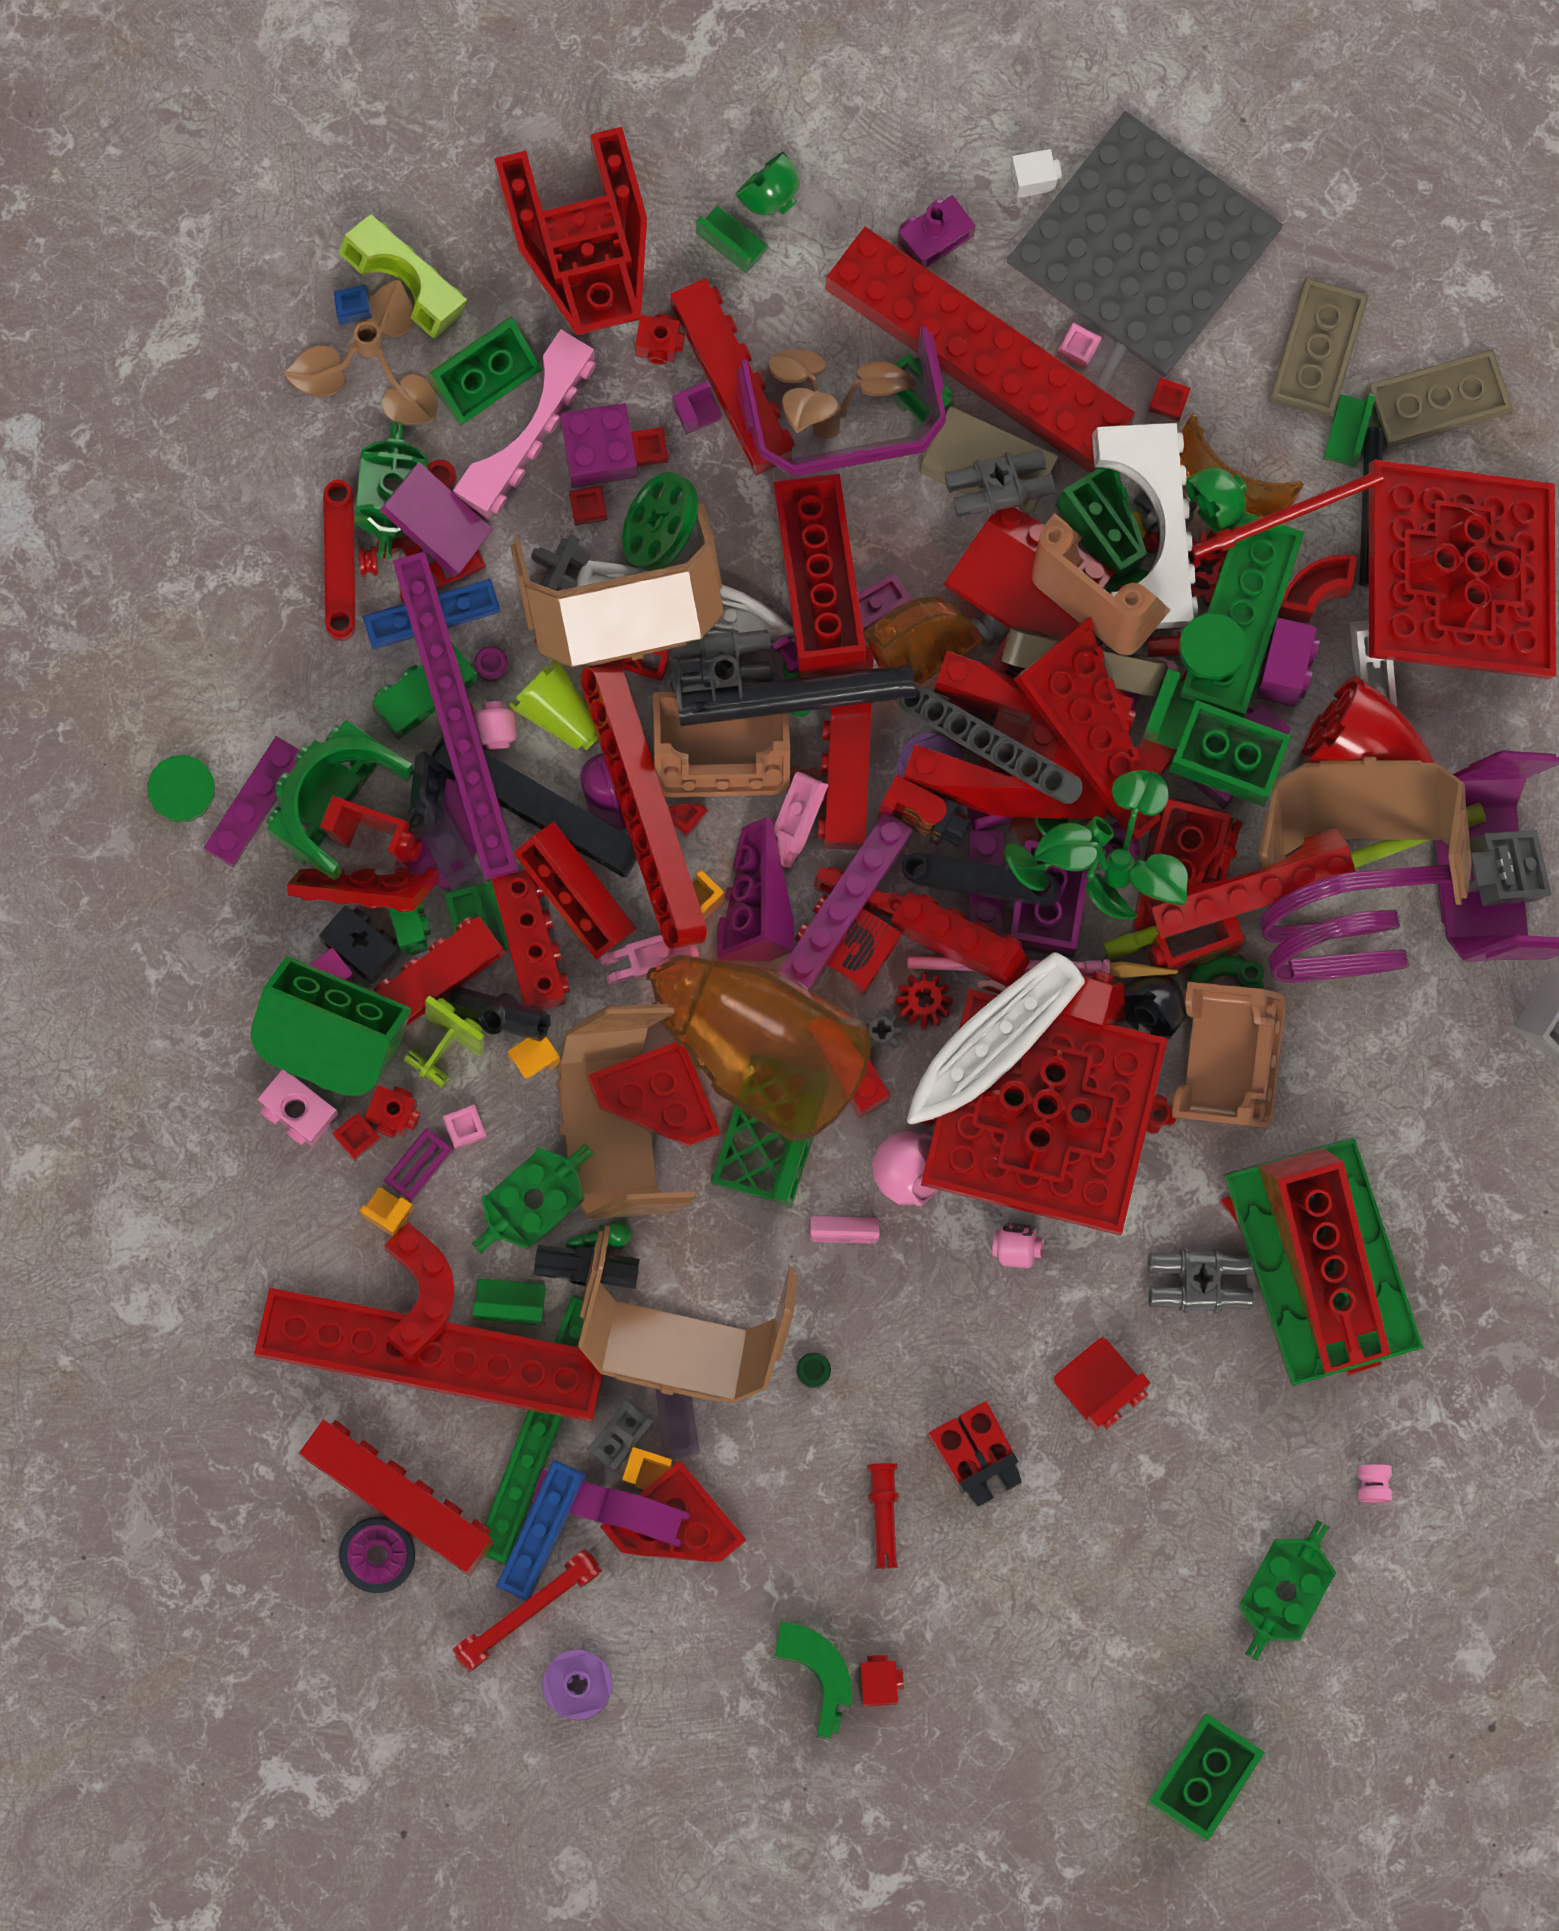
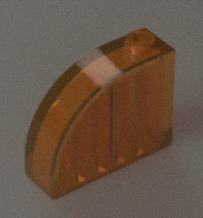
(921, 636)

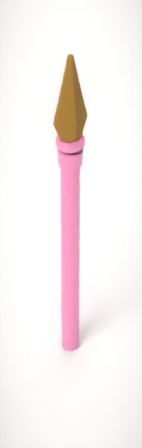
(1118, 969)

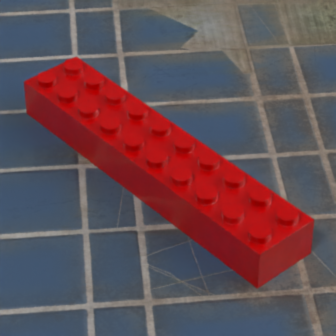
(975, 347)

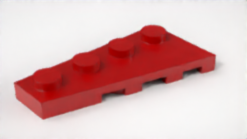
(364, 887)

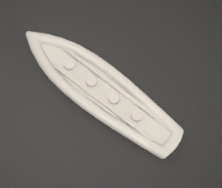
(740, 609)
(995, 1038)

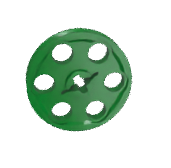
(660, 521)

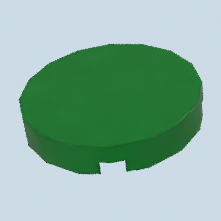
(1212, 646)
(181, 788)

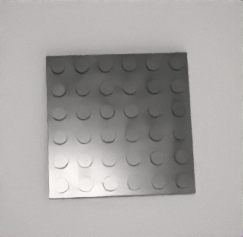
(1144, 243)

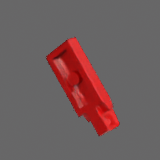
(878, 902)

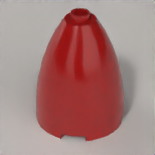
(1362, 726)

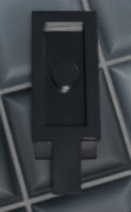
(426, 794)

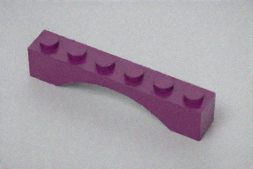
(847, 900)

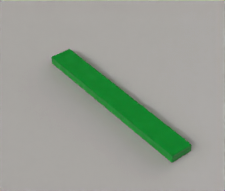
(528, 1458)

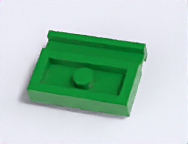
(476, 902)

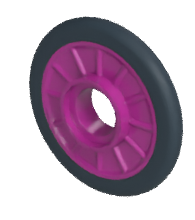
(392, 1571)

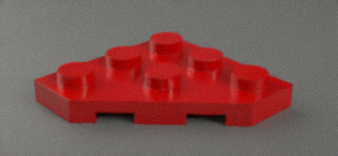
(658, 1094)
(705, 1537)

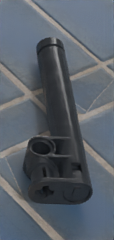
(711, 699)

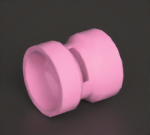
(1374, 1475)

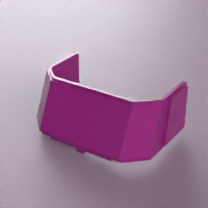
(860, 454)
(1494, 930)

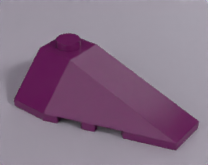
(759, 908)

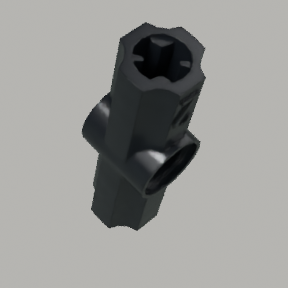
(500, 1013)
(575, 1264)

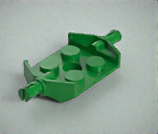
(378, 463)
(506, 1205)
(1310, 1574)

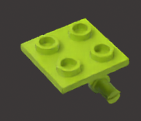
(465, 1032)

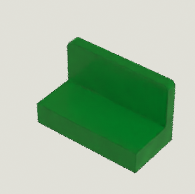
(730, 238)
(1349, 429)
(1169, 713)
(509, 1302)

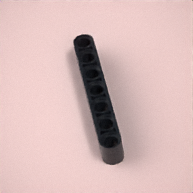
(542, 807)

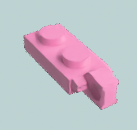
(798, 816)

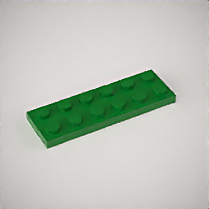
(1251, 595)

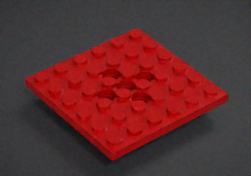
(1426, 598)
(1085, 1167)

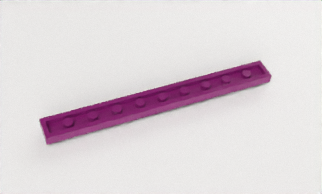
(455, 716)

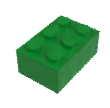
(1230, 753)
(1205, 1778)

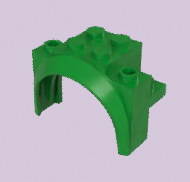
(318, 777)

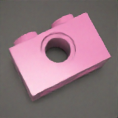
(288, 1090)

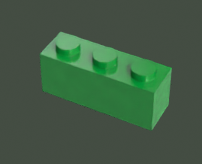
(410, 700)

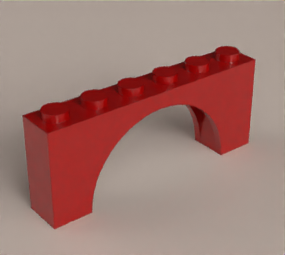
(1206, 903)

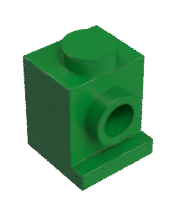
(411, 930)

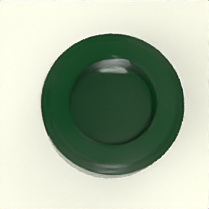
(813, 1370)

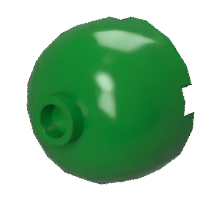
(771, 187)
(1218, 496)

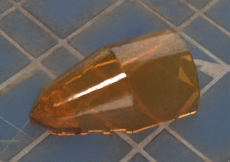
(764, 1041)

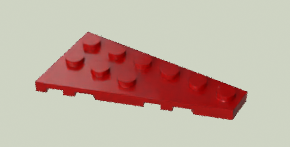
(1086, 715)

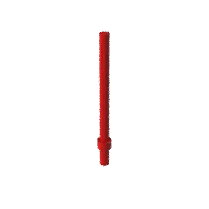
(1225, 539)

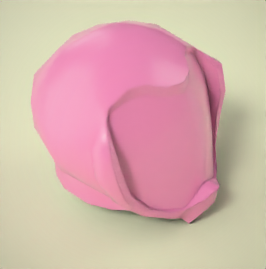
(900, 1167)

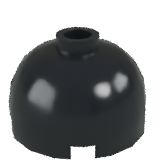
(1155, 1004)

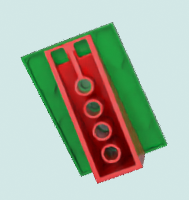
(1323, 1261)

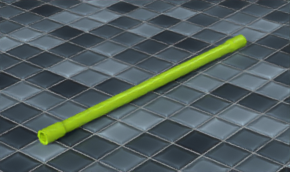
(1133, 942)

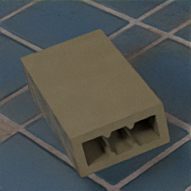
(968, 439)

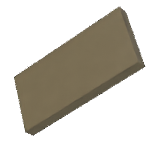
(1318, 348)
(1440, 398)

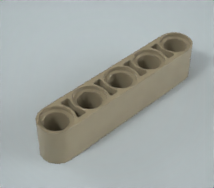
(1129, 672)

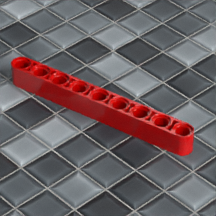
(643, 805)

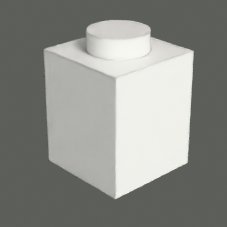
(1035, 173)

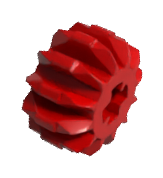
(911, 1001)

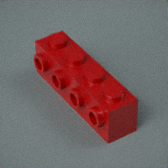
(574, 890)
(959, 939)
(529, 941)

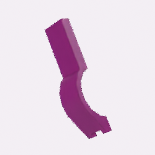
(874, 604)
(625, 1511)

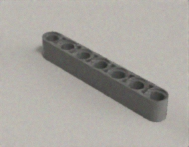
(993, 745)

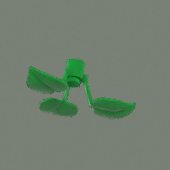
(1071, 847)
(1031, 874)

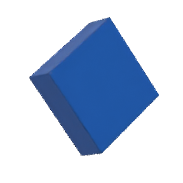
(352, 304)

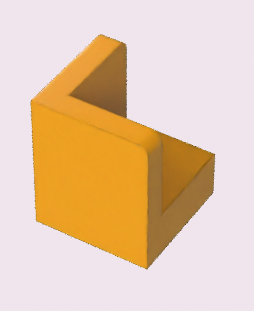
(708, 893)
(533, 1056)
(387, 1211)
(644, 1468)

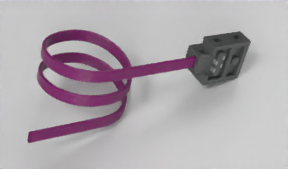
(1503, 868)

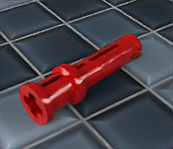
(883, 1497)

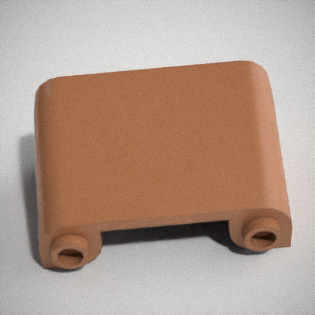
(1119, 620)
(721, 756)
(1231, 1055)

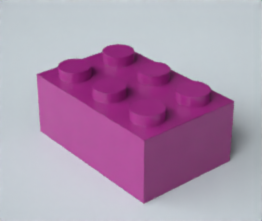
(1054, 926)

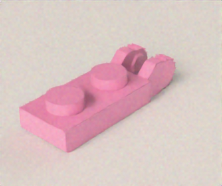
(642, 957)

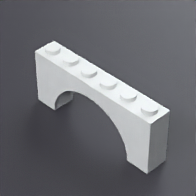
(1153, 461)

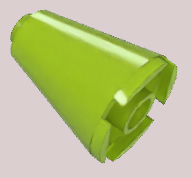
(557, 707)

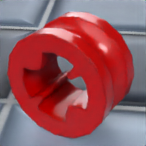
(368, 561)

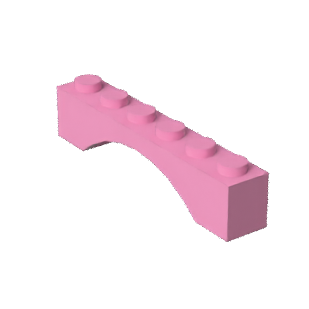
(489, 480)

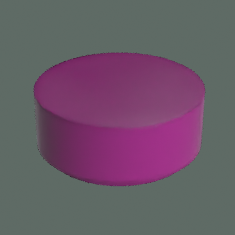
(491, 663)

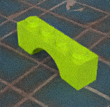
(375, 248)

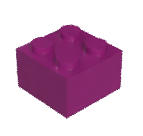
(598, 445)
(1286, 662)

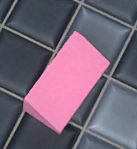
(844, 1229)

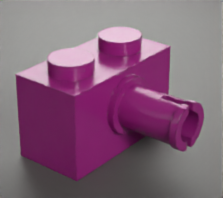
(936, 231)

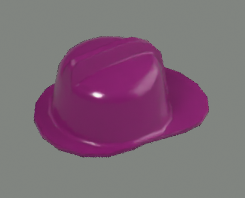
(600, 792)

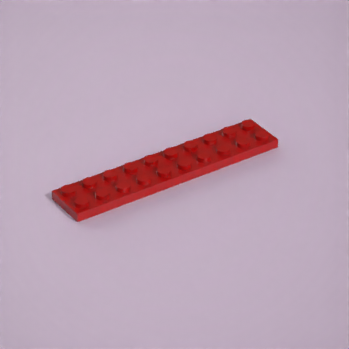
(457, 1363)

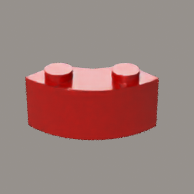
(1315, 584)

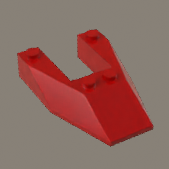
(588, 250)
(987, 785)

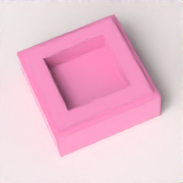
(1079, 345)
(464, 1126)

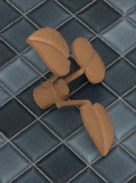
(320, 367)
(810, 407)

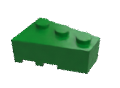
(1102, 516)

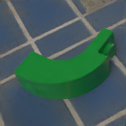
(815, 1652)

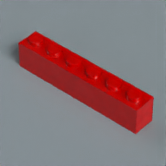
(720, 357)
(846, 774)
(397, 1497)

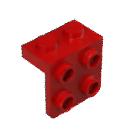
(1101, 1384)

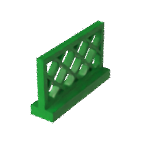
(789, 1170)

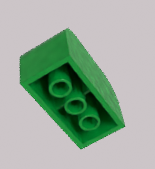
(326, 1028)

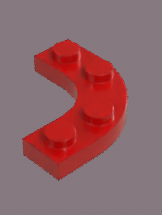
(435, 1291)

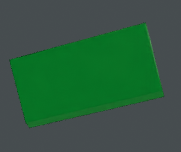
(484, 371)

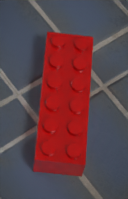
(820, 575)

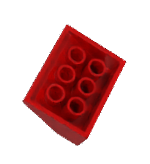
(998, 575)

